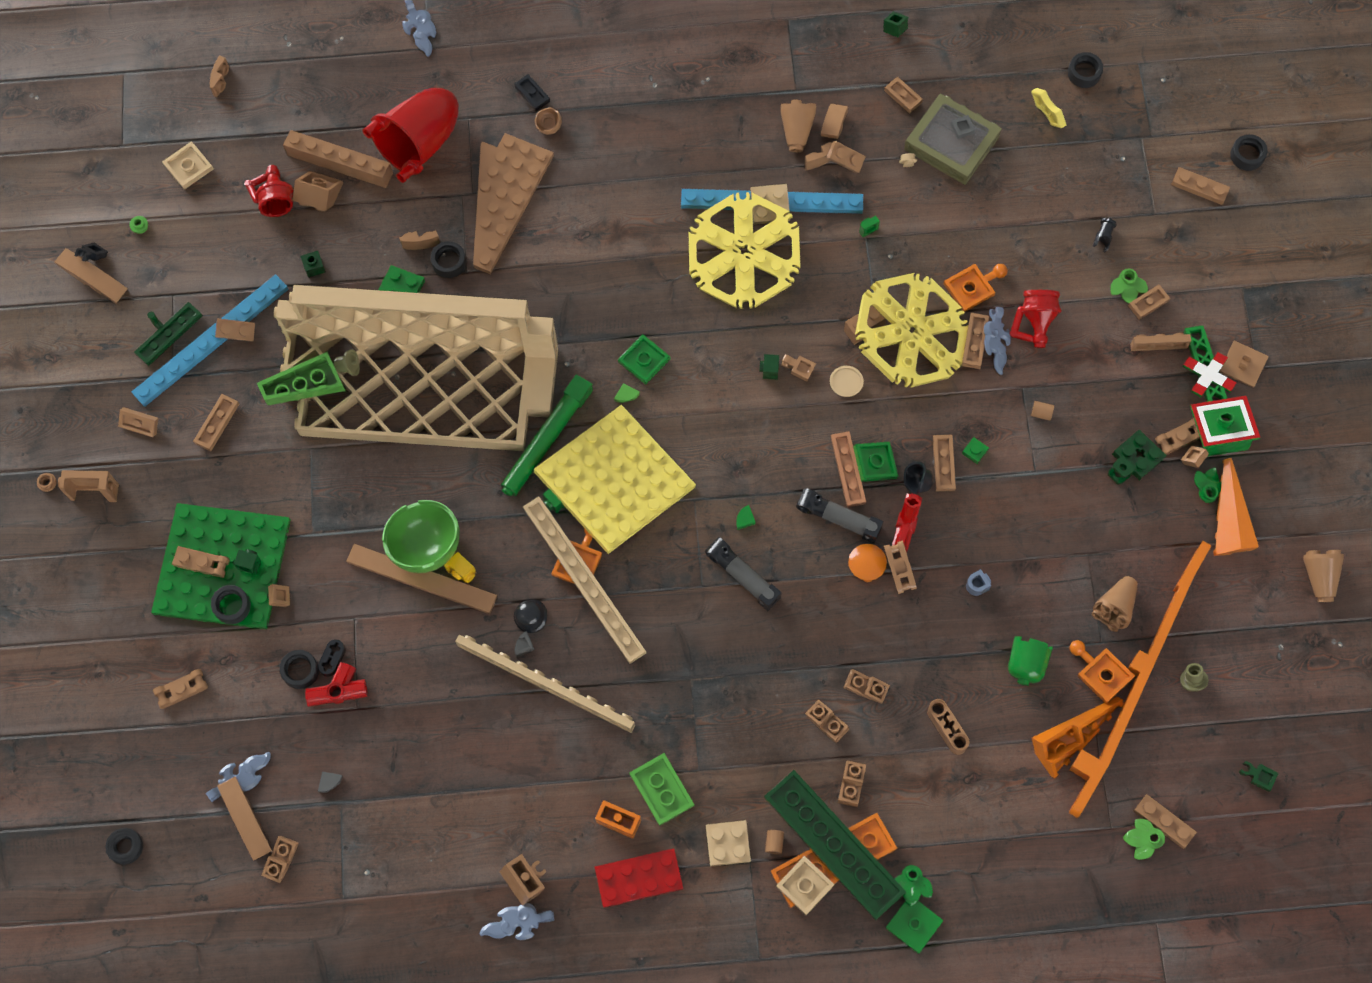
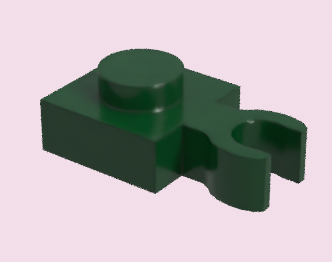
(1261, 776)

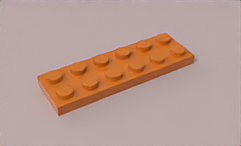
(869, 832)

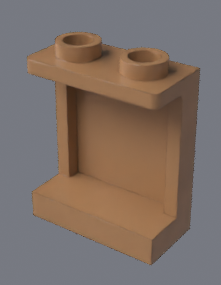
(88, 481)

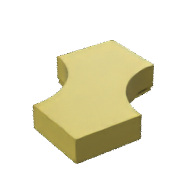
(1052, 112)

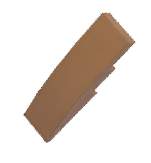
(91, 275)
(244, 818)

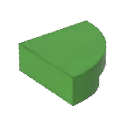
(626, 394)

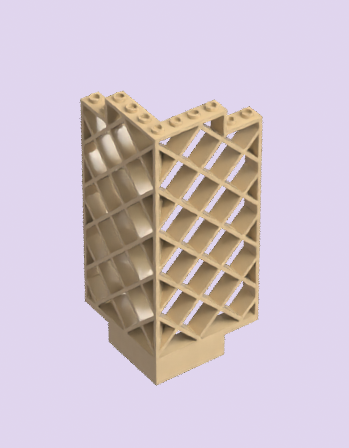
(414, 325)

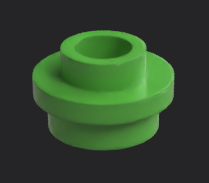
(140, 228)

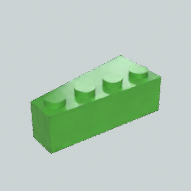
(302, 381)

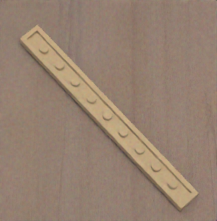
(584, 580)
(553, 686)

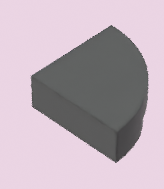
(523, 645)
(329, 781)

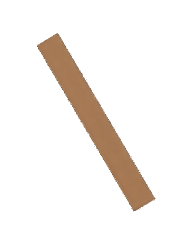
(429, 581)

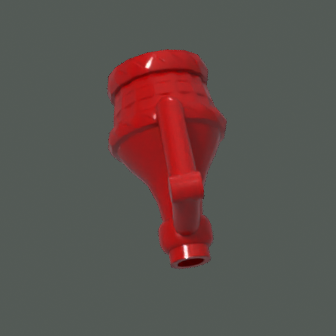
(274, 195)
(1040, 309)

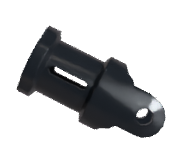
(1105, 233)

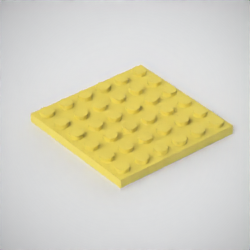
(614, 478)

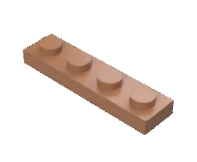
(848, 469)

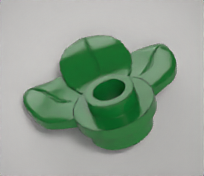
(1208, 482)
(914, 886)

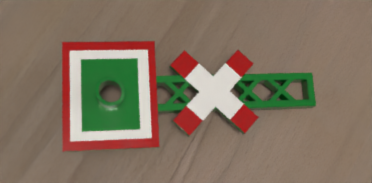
(1216, 434)

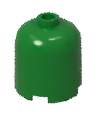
(1029, 660)

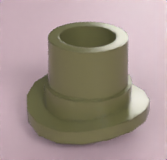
(347, 363)
(1194, 678)

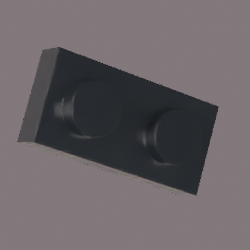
(532, 92)

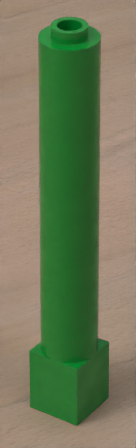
(574, 397)

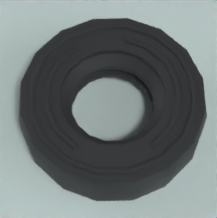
(132, 855)

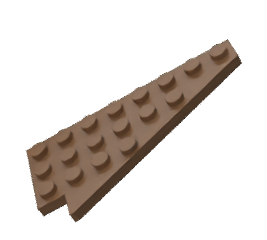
(504, 189)

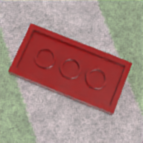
(638, 878)

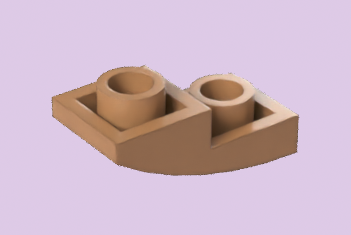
(217, 82)
(834, 121)
(816, 159)
(413, 242)
(866, 687)
(826, 721)
(851, 783)
(280, 859)

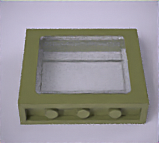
(937, 144)

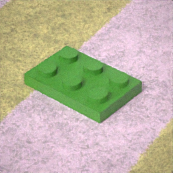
(661, 789)

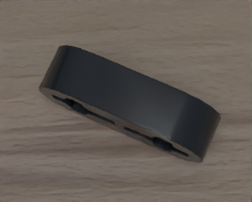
(327, 656)

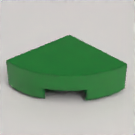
(745, 518)

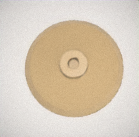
(846, 381)

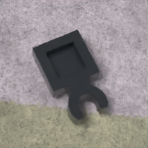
(91, 251)

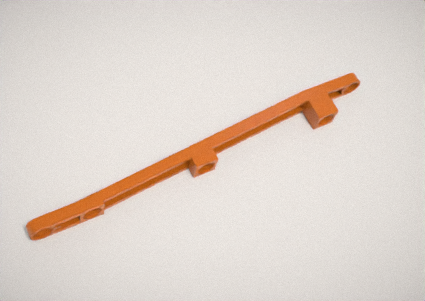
(1087, 765)

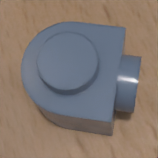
(978, 583)

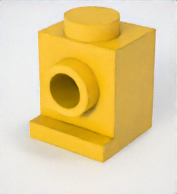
(460, 568)

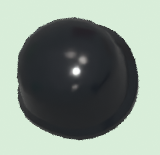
(918, 477)
(530, 616)

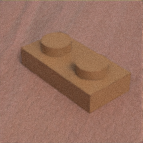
(903, 95)
(846, 157)
(1149, 302)
(235, 330)
(138, 422)

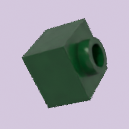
(895, 24)
(313, 264)
(770, 366)
(247, 561)

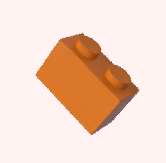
(618, 819)

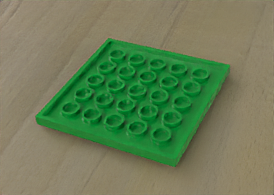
(223, 533)

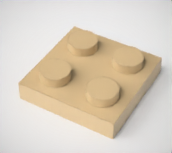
(187, 165)
(774, 193)
(728, 843)
(805, 885)

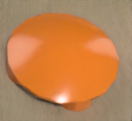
(867, 562)

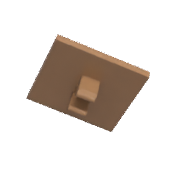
(1244, 364)

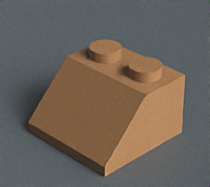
(316, 190)

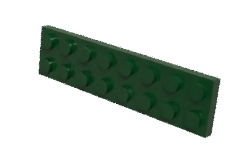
(834, 845)

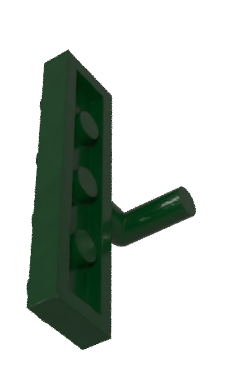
(167, 332)

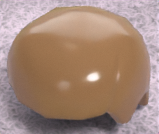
(548, 121)

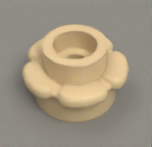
(908, 160)

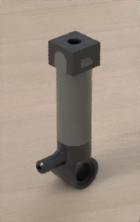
(813, 503)
(722, 554)

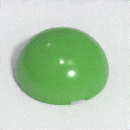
(421, 536)

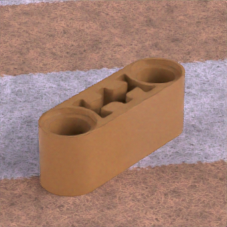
(949, 720)

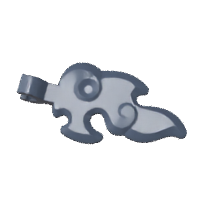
(422, 22)
(993, 334)
(245, 776)
(512, 917)

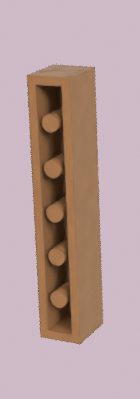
(338, 158)

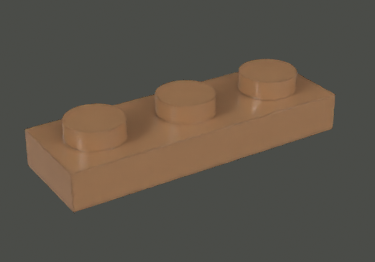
(1200, 186)
(975, 341)
(1160, 342)
(216, 422)
(944, 463)
(1165, 821)

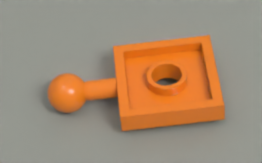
(974, 277)
(590, 557)
(1103, 662)

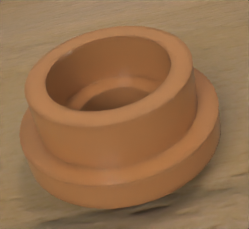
(46, 477)

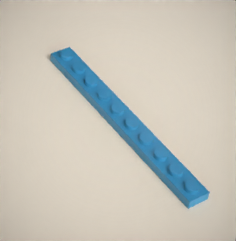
(797, 200)
(207, 342)

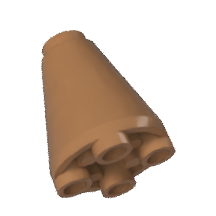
(797, 123)
(1324, 573)
(1117, 604)

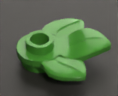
(1128, 288)
(1141, 839)

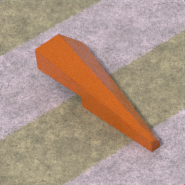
(1234, 523)
(1061, 742)

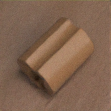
(1042, 410)
(774, 842)

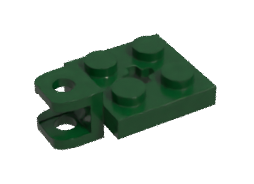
(1127, 461)

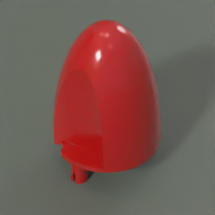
(414, 130)

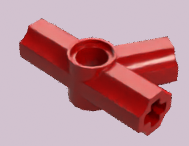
(907, 520)
(341, 680)

